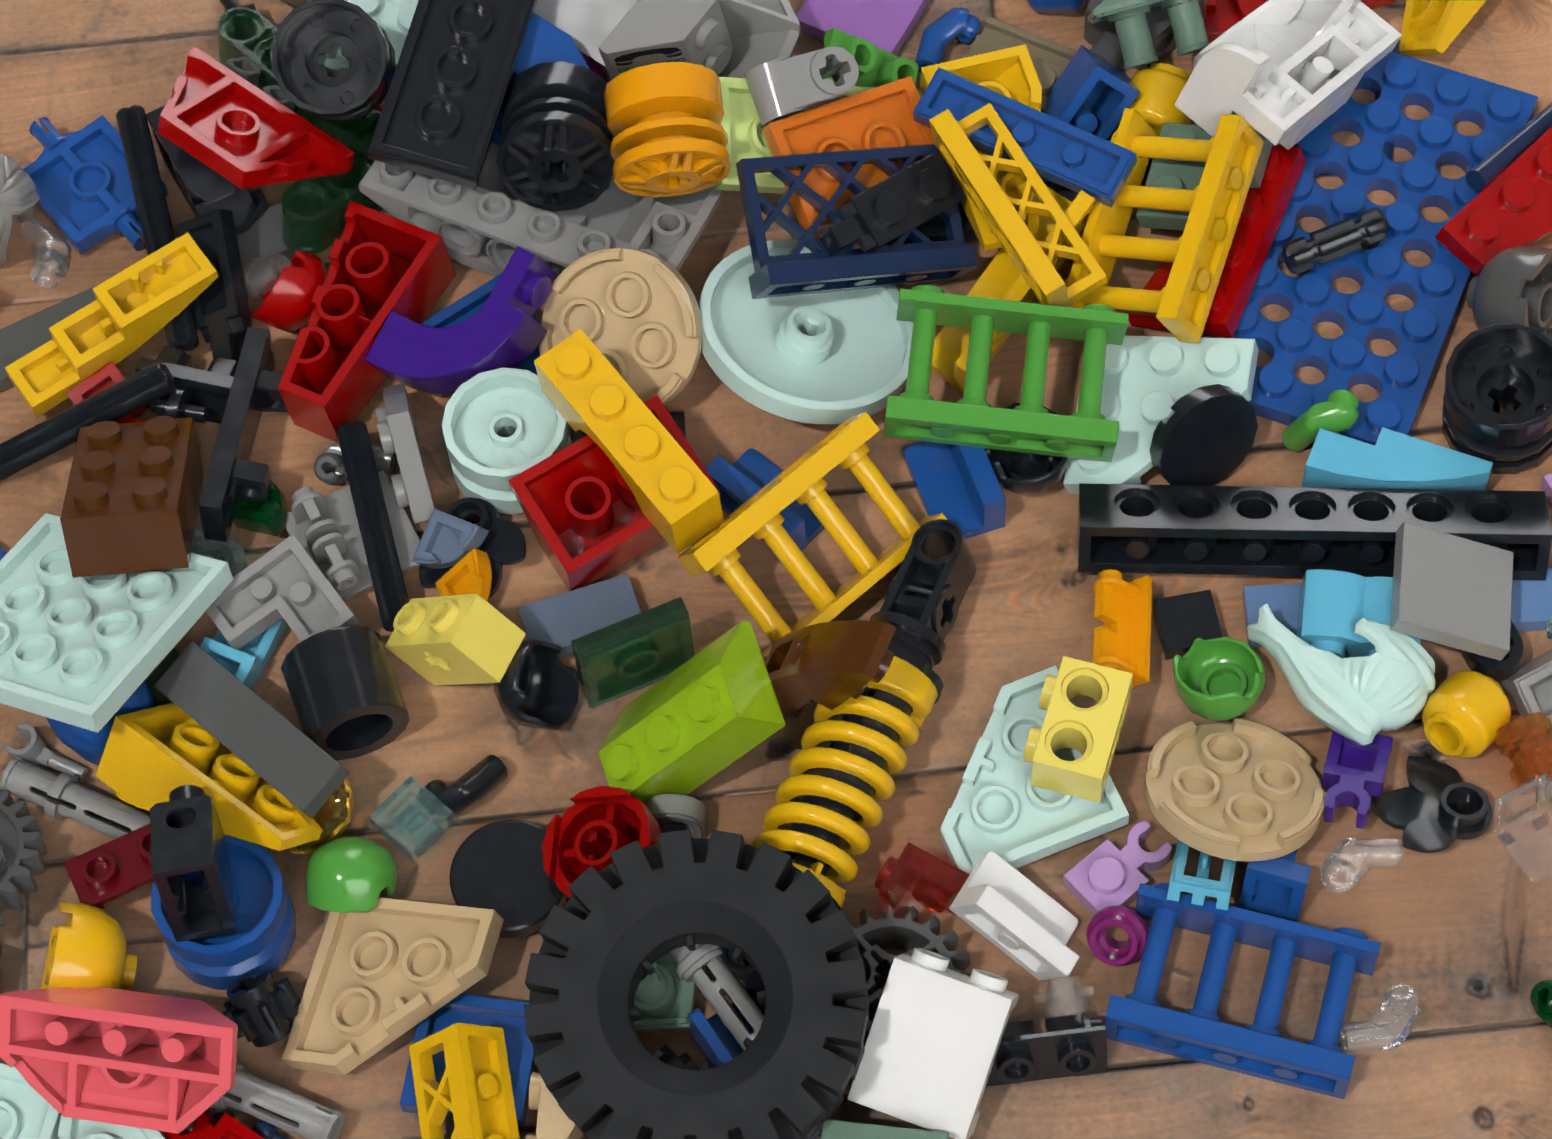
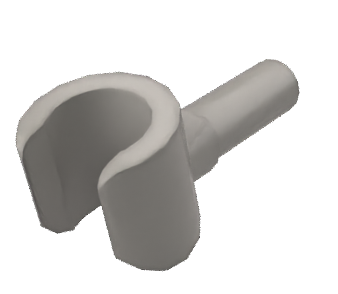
(38, 753)

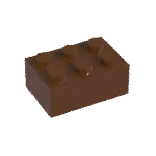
(132, 497)

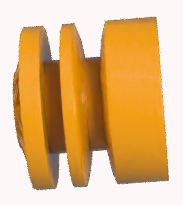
(667, 129)

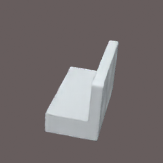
(1017, 917)

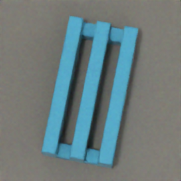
(1200, 885)

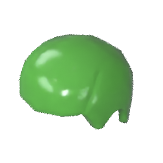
(1219, 678)
(349, 875)

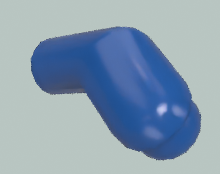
(936, 36)

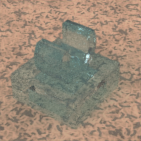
(412, 819)

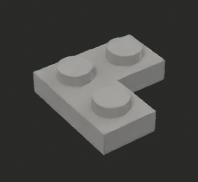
(400, 436)
(276, 587)

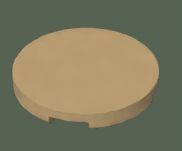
(635, 315)
(1234, 790)

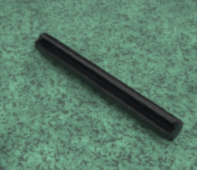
(152, 207)

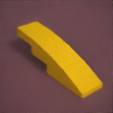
(113, 326)

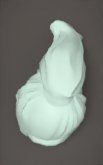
(1352, 693)

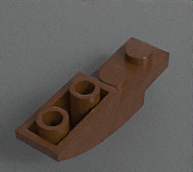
(828, 663)

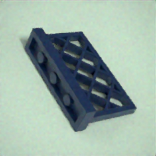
(848, 268)

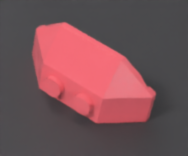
(120, 1054)

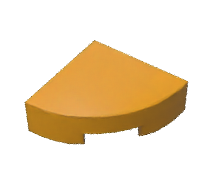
(468, 576)

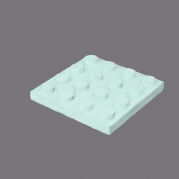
(90, 640)

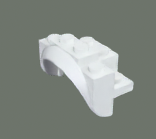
(1286, 66)

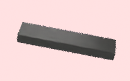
(252, 730)

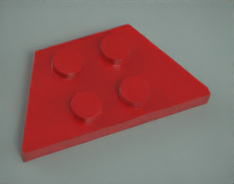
(245, 130)

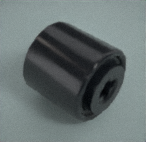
(345, 691)

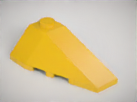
(1011, 75)
(166, 748)

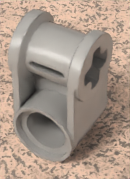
(795, 83)

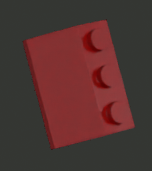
(587, 510)

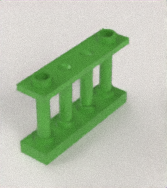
(1028, 425)

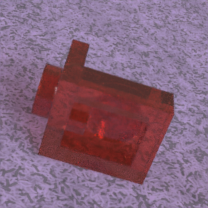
(928, 878)

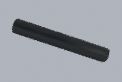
(64, 427)
(373, 521)

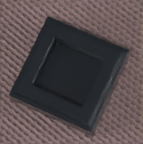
(1184, 619)

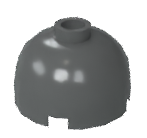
(1514, 289)

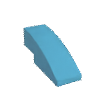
(1391, 463)

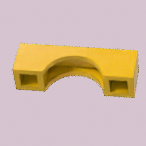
(655, 467)

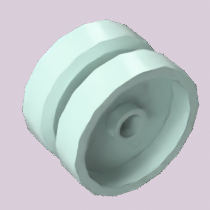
(499, 429)

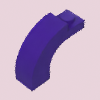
(490, 339)

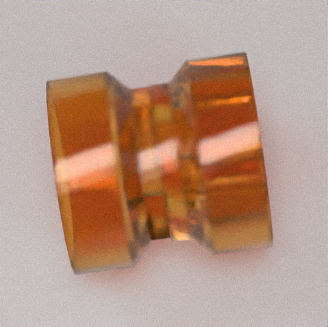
(1528, 746)

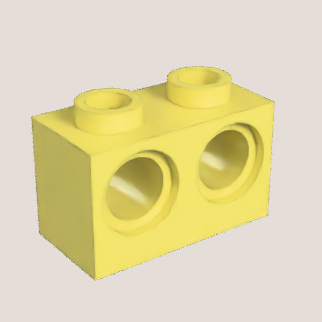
(1088, 730)

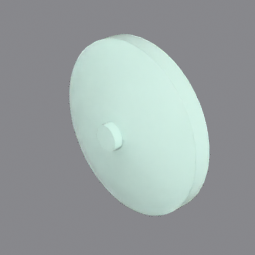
(804, 353)

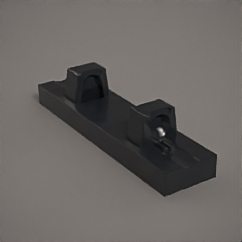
(230, 472)

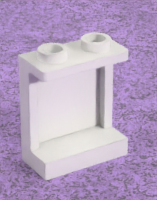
(933, 1043)

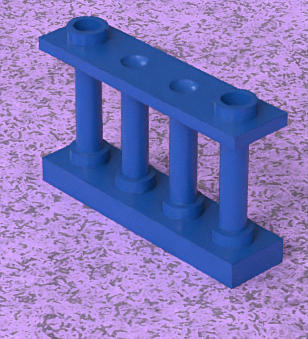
(1258, 1047)

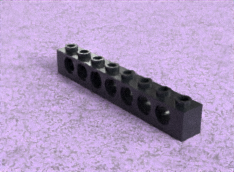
(1295, 527)

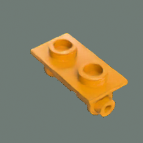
(1126, 631)

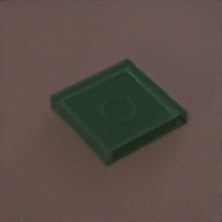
(633, 652)

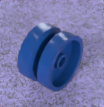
(262, 918)

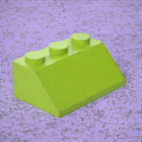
(694, 720)

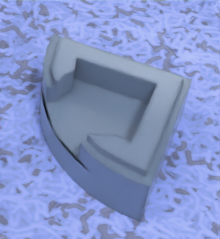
(447, 540)

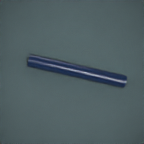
(1509, 151)

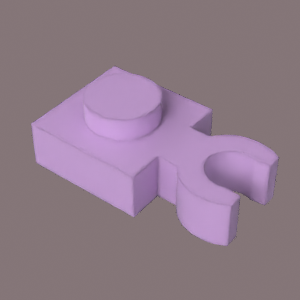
(1114, 875)

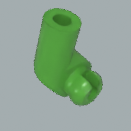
(1334, 415)

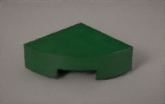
(263, 516)

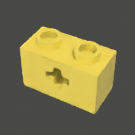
(455, 639)

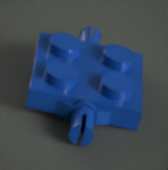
(85, 184)

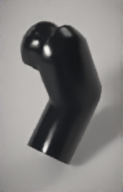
(471, 785)

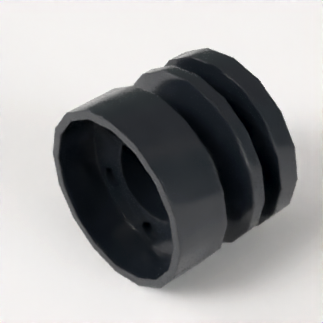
(316, 33)
(555, 137)
(1500, 397)

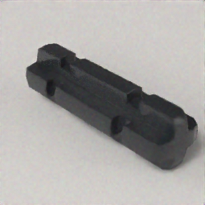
(1335, 240)

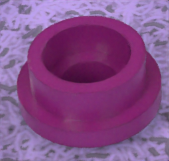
(1105, 946)

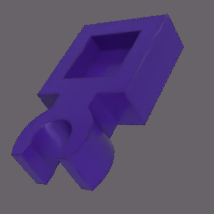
(1354, 775)

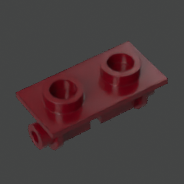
(112, 868)

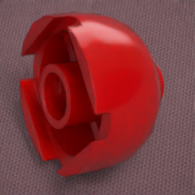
(593, 828)

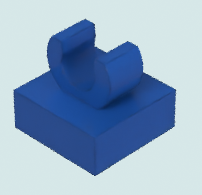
(1275, 887)

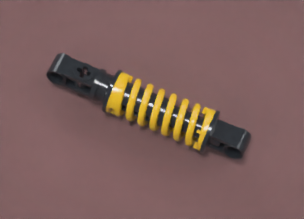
(860, 741)

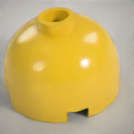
(88, 951)

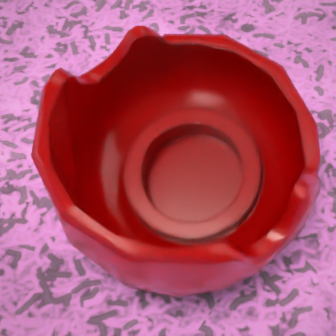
(289, 301)

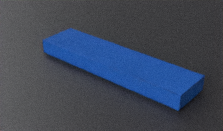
(1051, 145)

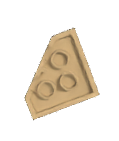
(385, 975)

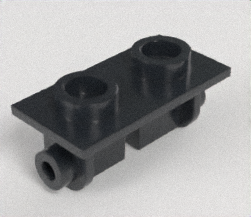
(1068, 1048)

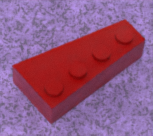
(372, 271)

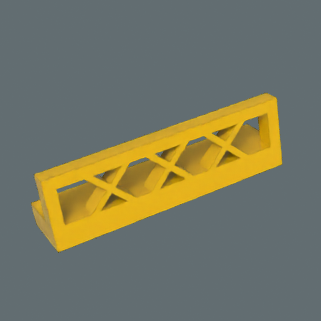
(1001, 211)
(1002, 282)
(472, 1087)

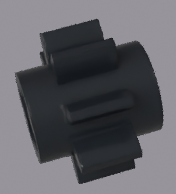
(261, 1007)

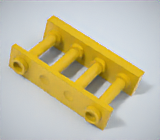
(1208, 233)
(805, 484)

